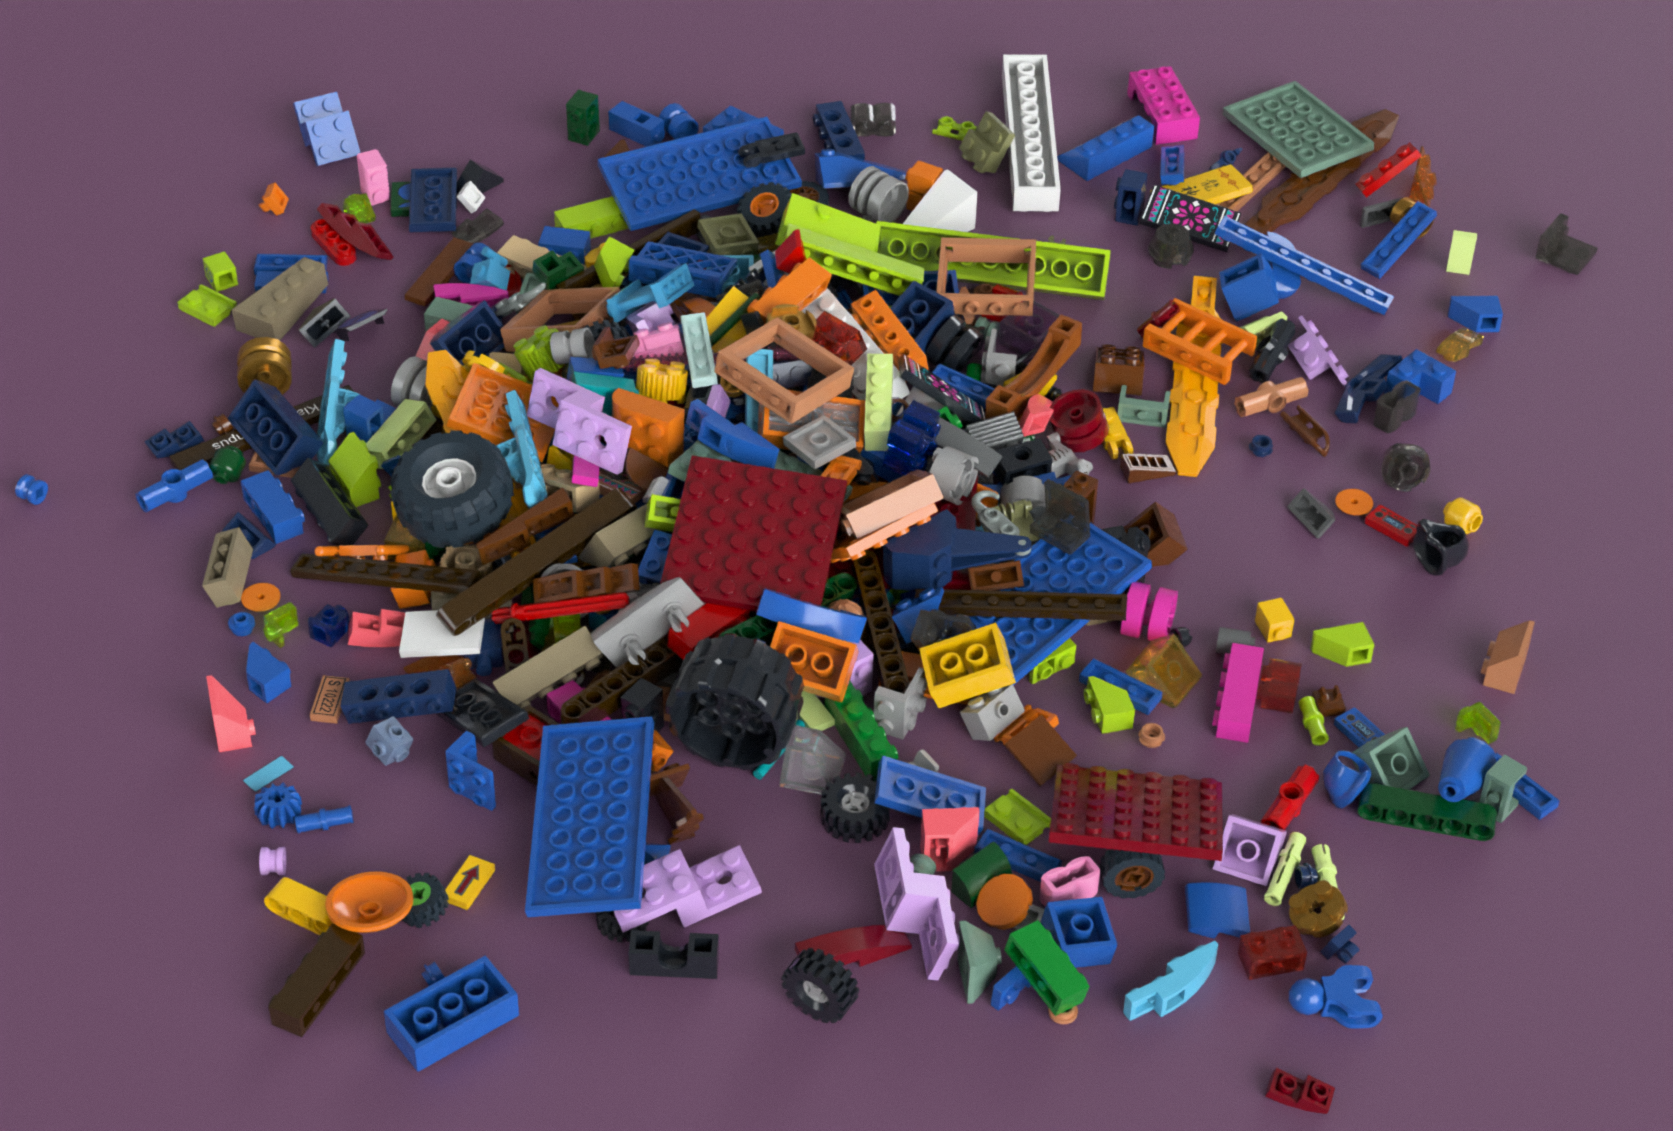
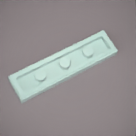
(698, 350)

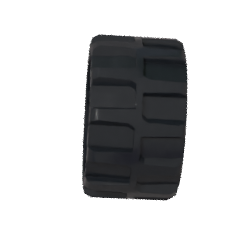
(735, 702)

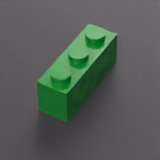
(1047, 967)

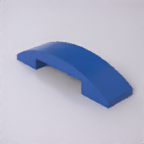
(809, 616)

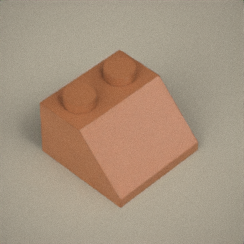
(1507, 657)

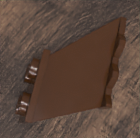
(674, 804)

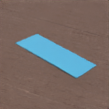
(268, 773)

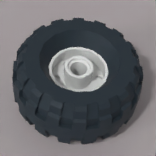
(452, 489)

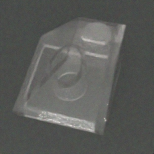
(810, 761)

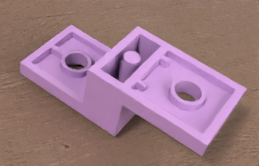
(650, 317)
(579, 421)
(691, 890)
(916, 904)

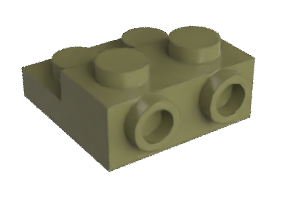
(987, 144)
(728, 235)

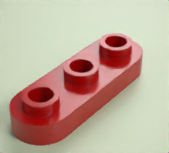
(332, 243)

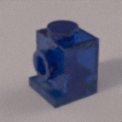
(332, 621)

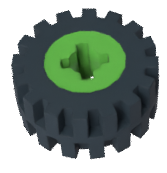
(432, 903)

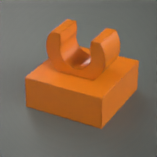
(274, 200)

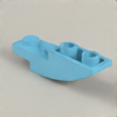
(1181, 982)

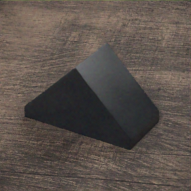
(480, 175)
(323, 321)

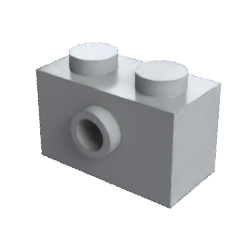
(992, 712)

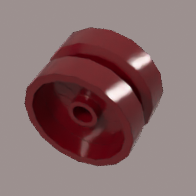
(1079, 420)

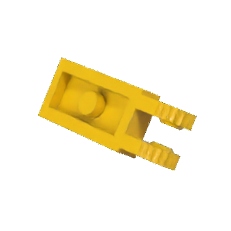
(1116, 436)

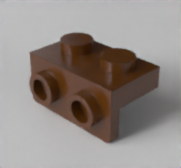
(614, 352)

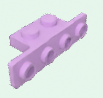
(1312, 354)

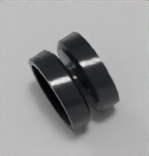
(954, 345)

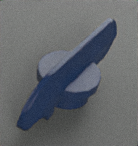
(1226, 158)

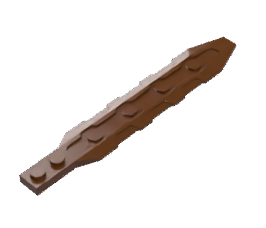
(1299, 194)

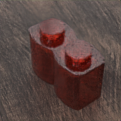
(1280, 685)

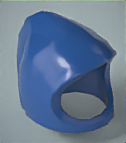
(1344, 783)

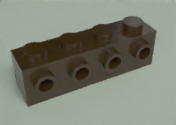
(316, 980)

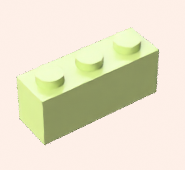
(401, 430)

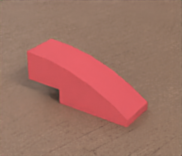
(1036, 415)
(374, 630)

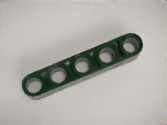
(1427, 812)

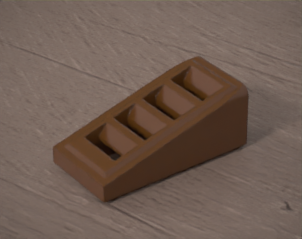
(1139, 467)

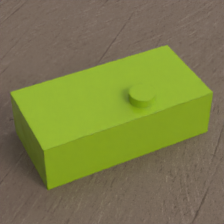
(828, 222)

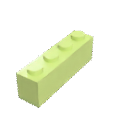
(878, 401)

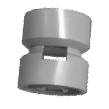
(573, 344)

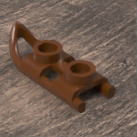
(1309, 435)

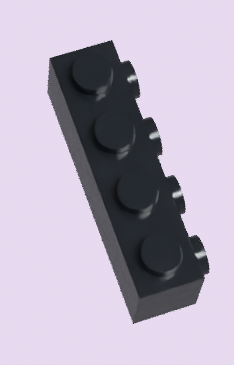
(329, 503)

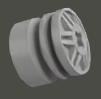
(878, 195)

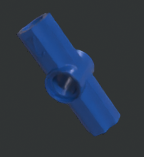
(174, 485)

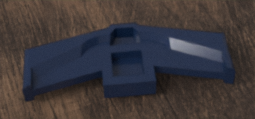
(1365, 386)

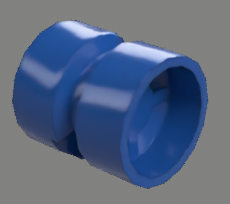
(678, 121)
(465, 264)

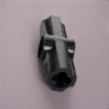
(1272, 350)

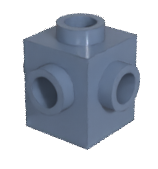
(389, 741)

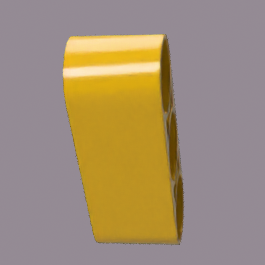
(299, 905)

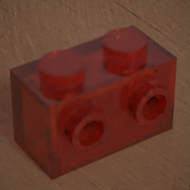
(839, 338)
(1272, 952)

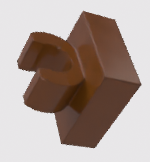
(1329, 701)

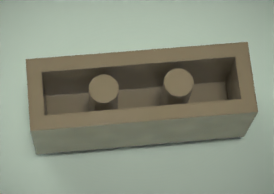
(227, 567)

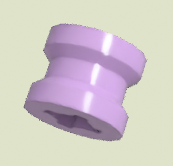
(272, 861)

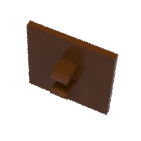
(1040, 750)

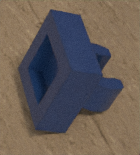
(1342, 945)

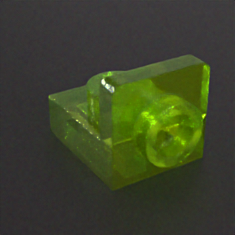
(359, 207)
(279, 622)
(1480, 720)

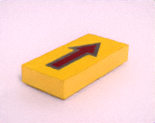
(469, 882)

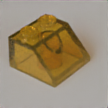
(1166, 668)

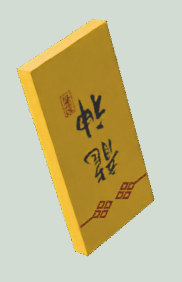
(1214, 185)

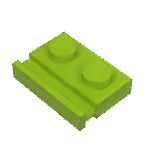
(207, 305)
(1017, 817)

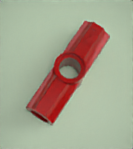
(1291, 797)

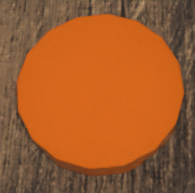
(1004, 901)

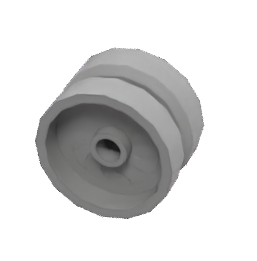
(410, 382)

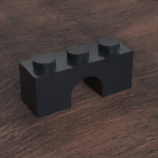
(654, 958)

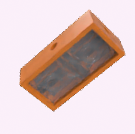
(843, 411)

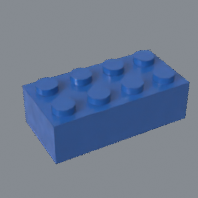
(451, 1013)

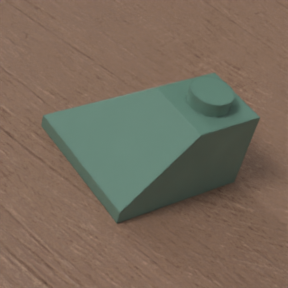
(1393, 760)
(976, 960)

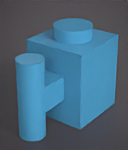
(491, 271)

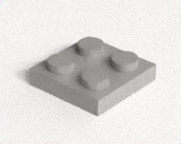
(819, 441)

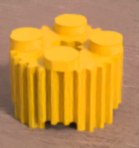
(662, 380)

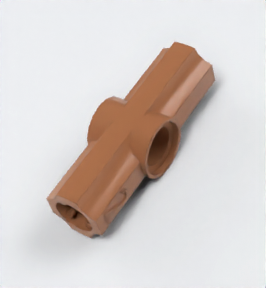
(1271, 397)

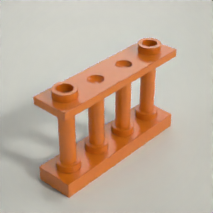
(1192, 356)

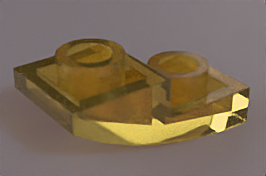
(1459, 344)

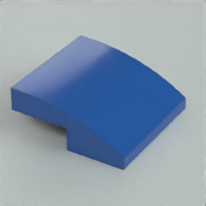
(1216, 909)

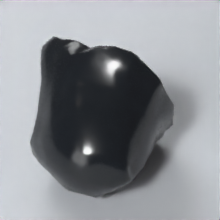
(1439, 546)

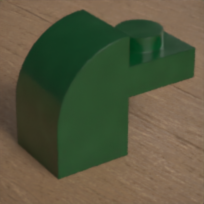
(556, 269)

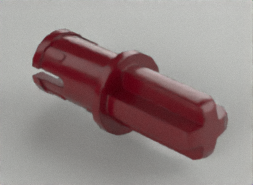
(1160, 317)

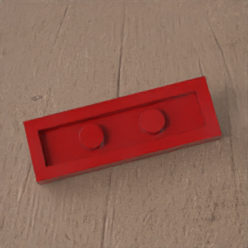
(1388, 169)

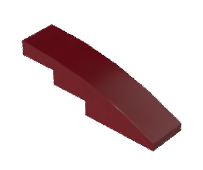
(358, 234)
(858, 944)

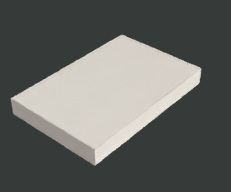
(426, 636)

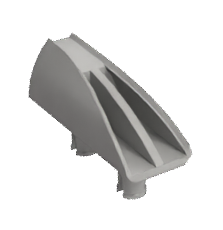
(646, 621)

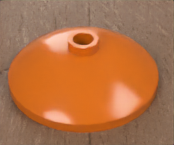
(369, 902)

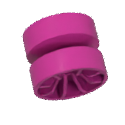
(1156, 615)

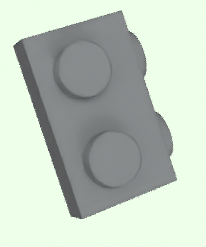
(998, 365)
(899, 711)

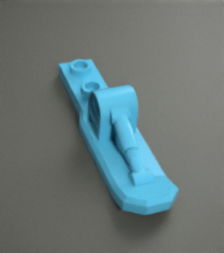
(331, 415)
(522, 453)

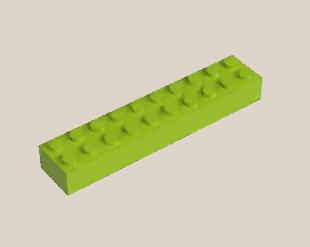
(1059, 267)

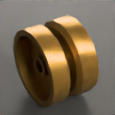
(265, 361)

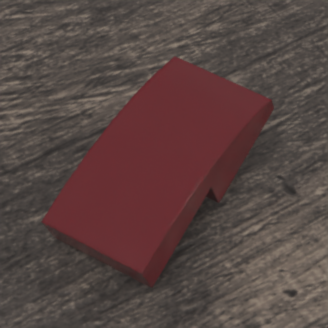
(1304, 1094)

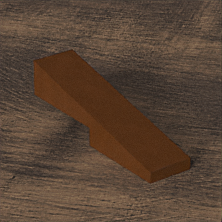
(437, 273)
(515, 535)

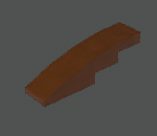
(586, 583)

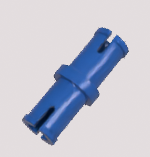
(324, 819)

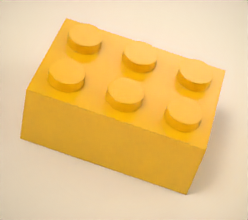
(967, 665)

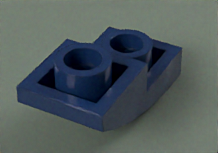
(166, 444)

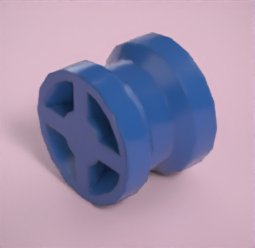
(31, 489)

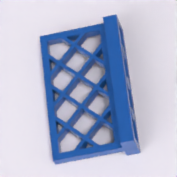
(707, 282)

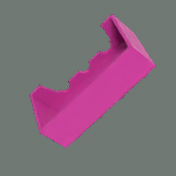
(1166, 103)

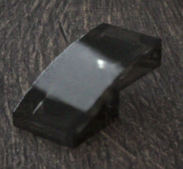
(479, 228)

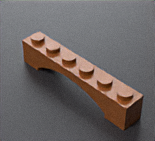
(1056, 349)

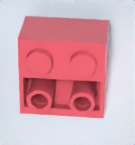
(949, 835)

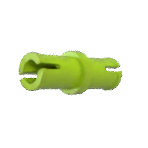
(1313, 721)

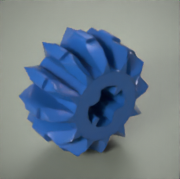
(277, 805)

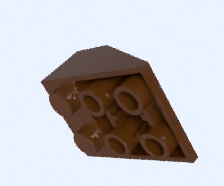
(1118, 368)

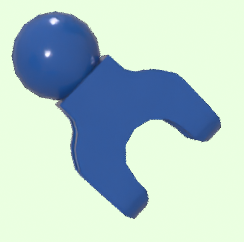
(1338, 998)

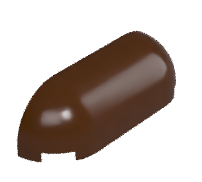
(642, 469)

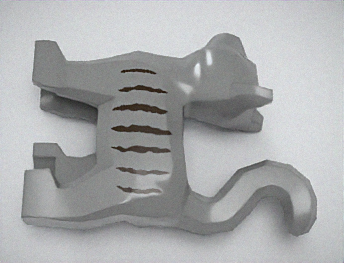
(1064, 459)

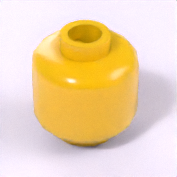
(1464, 514)

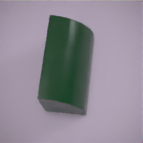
(977, 871)

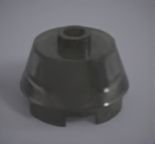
(1171, 246)
(1405, 466)

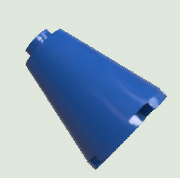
(1465, 768)

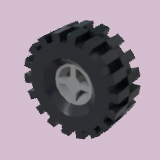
(851, 810)
(820, 985)

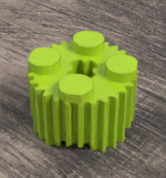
(536, 352)

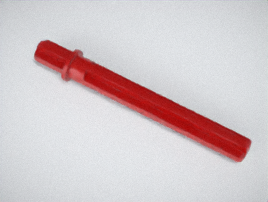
(561, 607)

